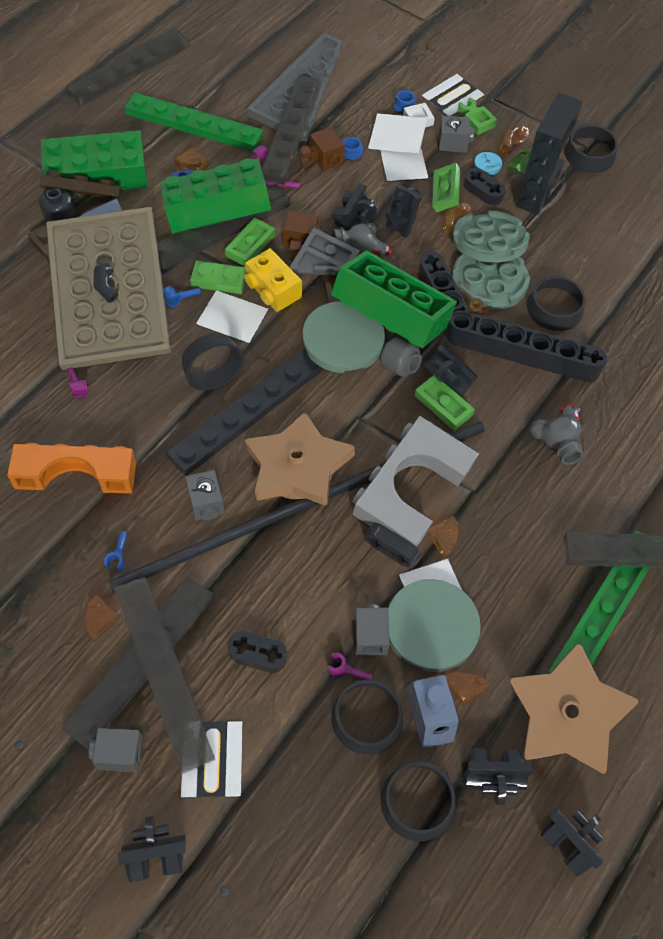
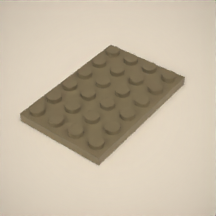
(86, 324)

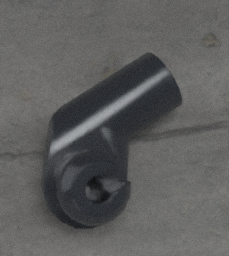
(101, 277)

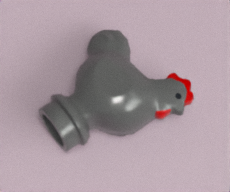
(363, 238)
(561, 434)

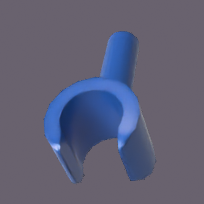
(173, 298)
(117, 554)

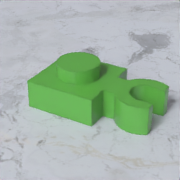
(480, 117)

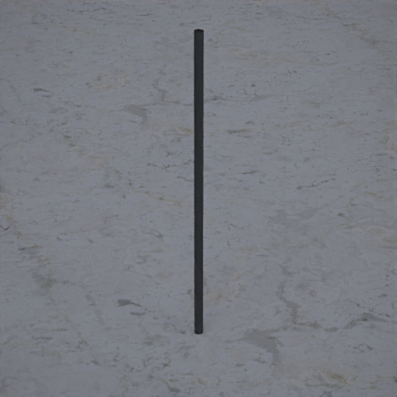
(261, 521)

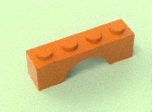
(36, 465)

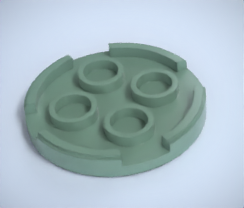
(491, 237)
(495, 284)
(342, 338)
(433, 625)

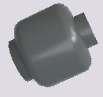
(400, 356)

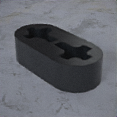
(484, 186)
(391, 545)
(258, 644)

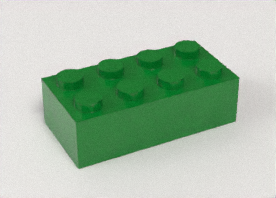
(98, 156)
(215, 195)
(393, 298)

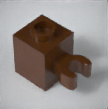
(324, 149)
(297, 229)

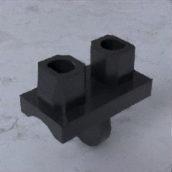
(356, 208)
(403, 210)
(451, 370)
(497, 777)
(169, 849)
(584, 855)

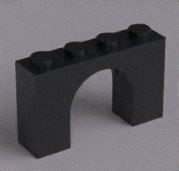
(544, 161)

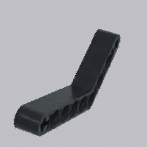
(507, 339)

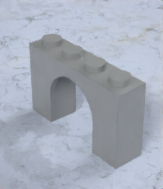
(421, 446)

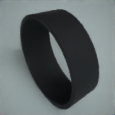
(589, 163)
(552, 321)
(219, 376)
(361, 747)
(400, 828)

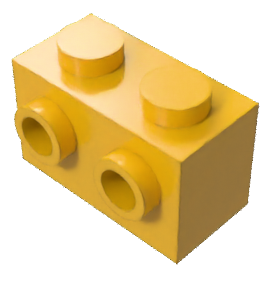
(273, 280)

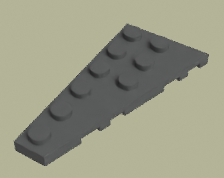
(315, 62)

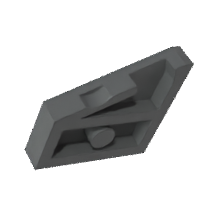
(322, 255)

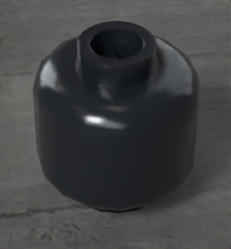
(56, 204)

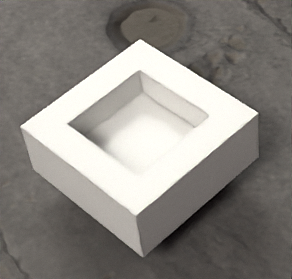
(420, 110)

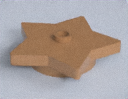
(297, 462)
(549, 727)

